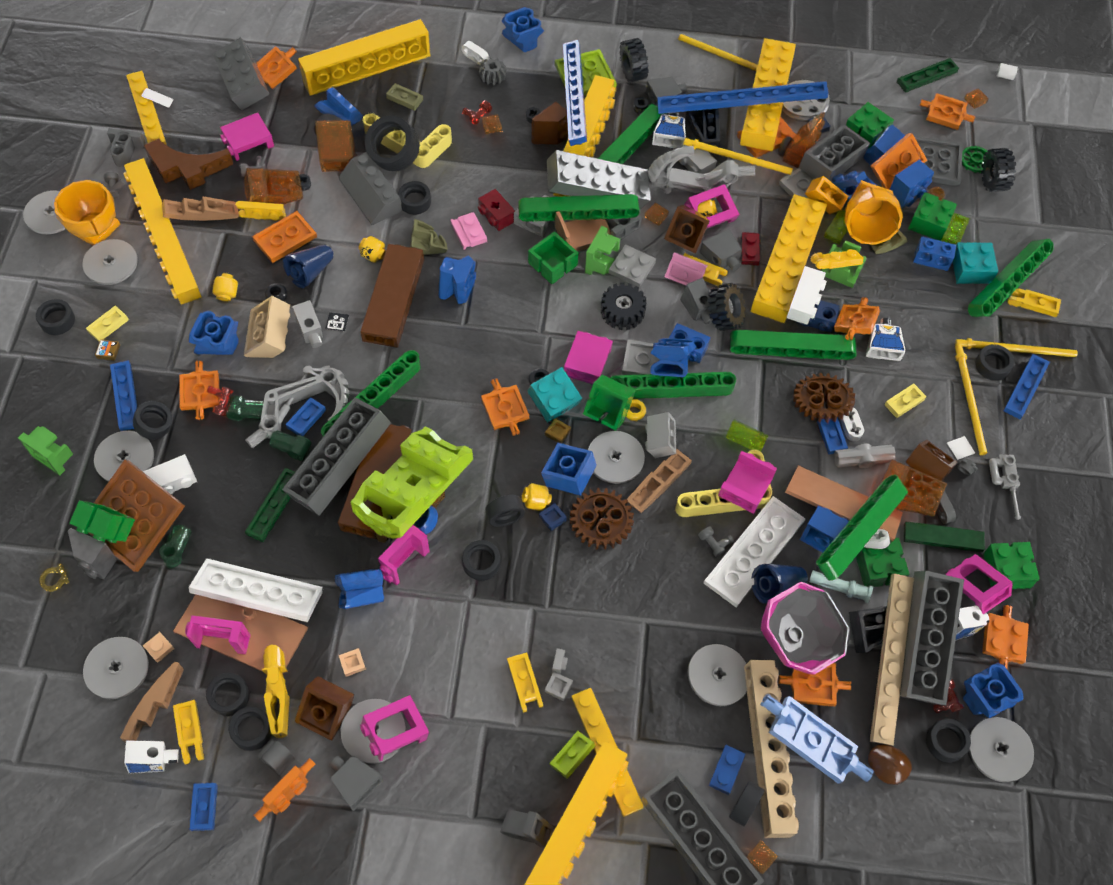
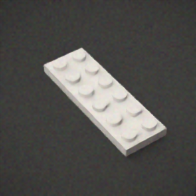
(756, 546)
(256, 590)

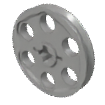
(804, 106)

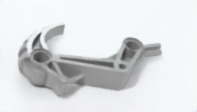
(666, 177)
(278, 400)

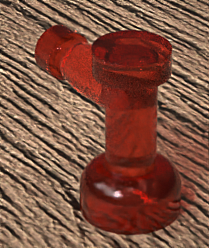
(485, 108)
(224, 394)
(952, 703)

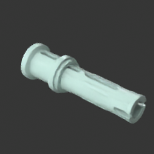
(850, 588)

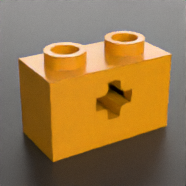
(826, 192)

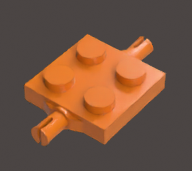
(276, 66)
(947, 111)
(857, 319)
(194, 390)
(505, 407)
(1006, 638)
(816, 688)
(279, 797)

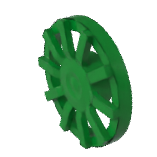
(975, 158)

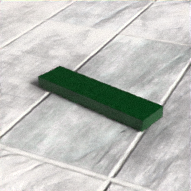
(927, 75)
(270, 508)
(944, 536)

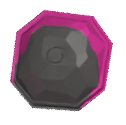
(805, 628)

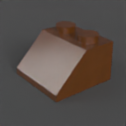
(550, 125)
(687, 228)
(931, 460)
(323, 707)

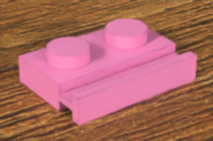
(469, 230)
(685, 269)

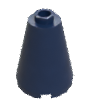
(307, 264)
(774, 579)

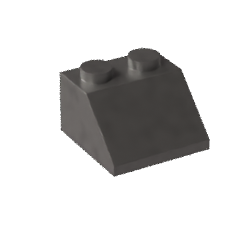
(91, 554)

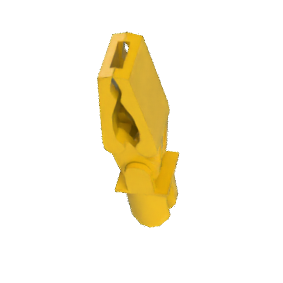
(275, 688)

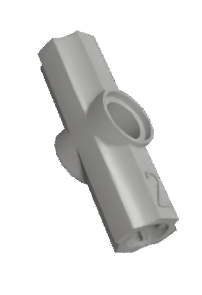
(864, 456)

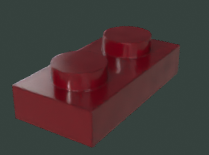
(750, 248)

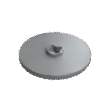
(40, 214)
(97, 260)
(623, 445)
(114, 447)
(99, 667)
(705, 682)
(354, 740)
(1005, 765)

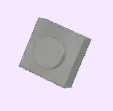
(560, 661)
(558, 686)

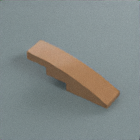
(201, 210)
(659, 481)
(157, 696)

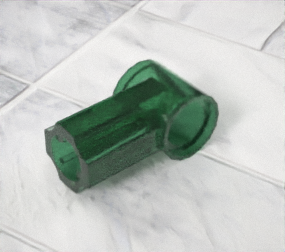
(240, 407)
(295, 446)
(175, 545)

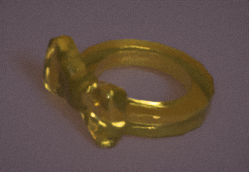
(64, 579)

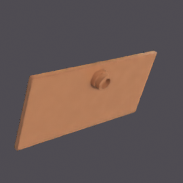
(834, 496)
(263, 626)

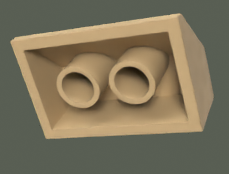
(267, 329)

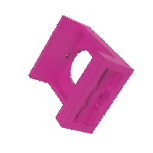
(727, 205)
(992, 596)
(201, 626)
(384, 746)

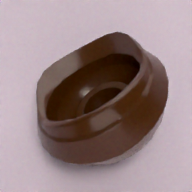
(889, 764)

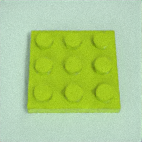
(592, 64)

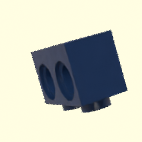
(824, 311)

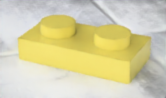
(107, 323)
(905, 400)

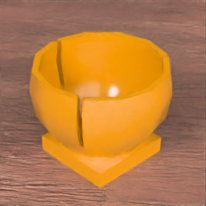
(87, 211)
(872, 214)

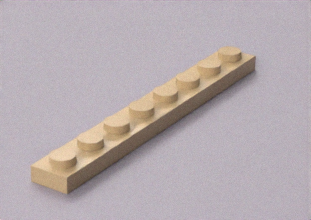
(892, 660)

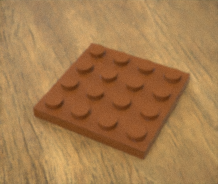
(148, 503)

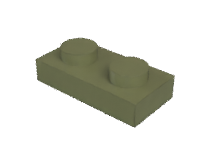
(404, 96)

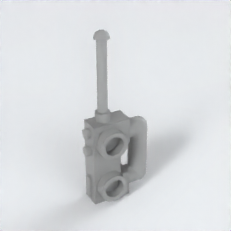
(1010, 477)

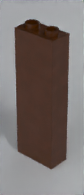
(392, 295)
(379, 458)

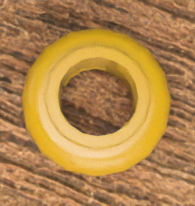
(636, 416)

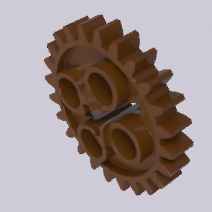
(810, 399)
(616, 528)

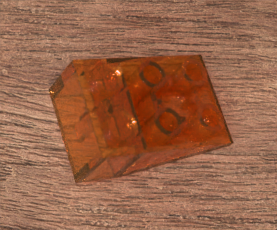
(804, 140)
(335, 144)
(272, 186)
(923, 490)

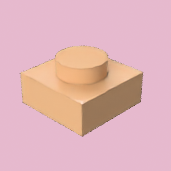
(158, 647)
(352, 662)

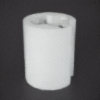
(1006, 71)

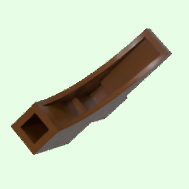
(191, 167)

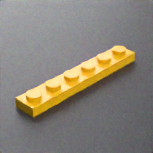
(145, 108)
(598, 732)

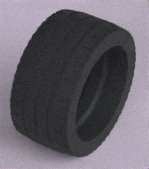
(379, 130)

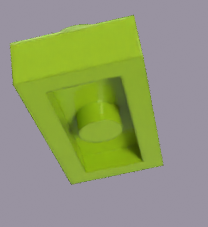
(572, 754)

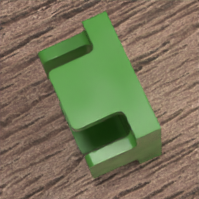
(595, 256)
(845, 275)
(37, 445)

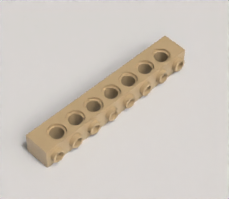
(773, 824)

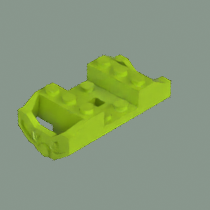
(410, 483)

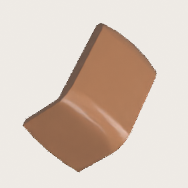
(579, 232)

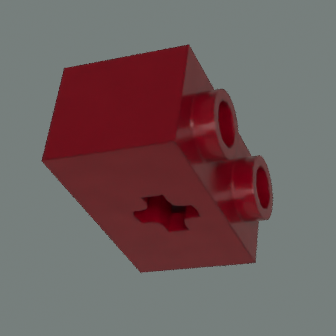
(496, 209)

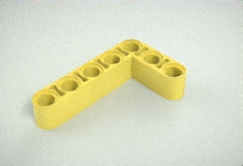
(430, 147)
(714, 505)

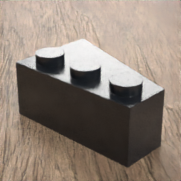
(705, 126)
(867, 628)

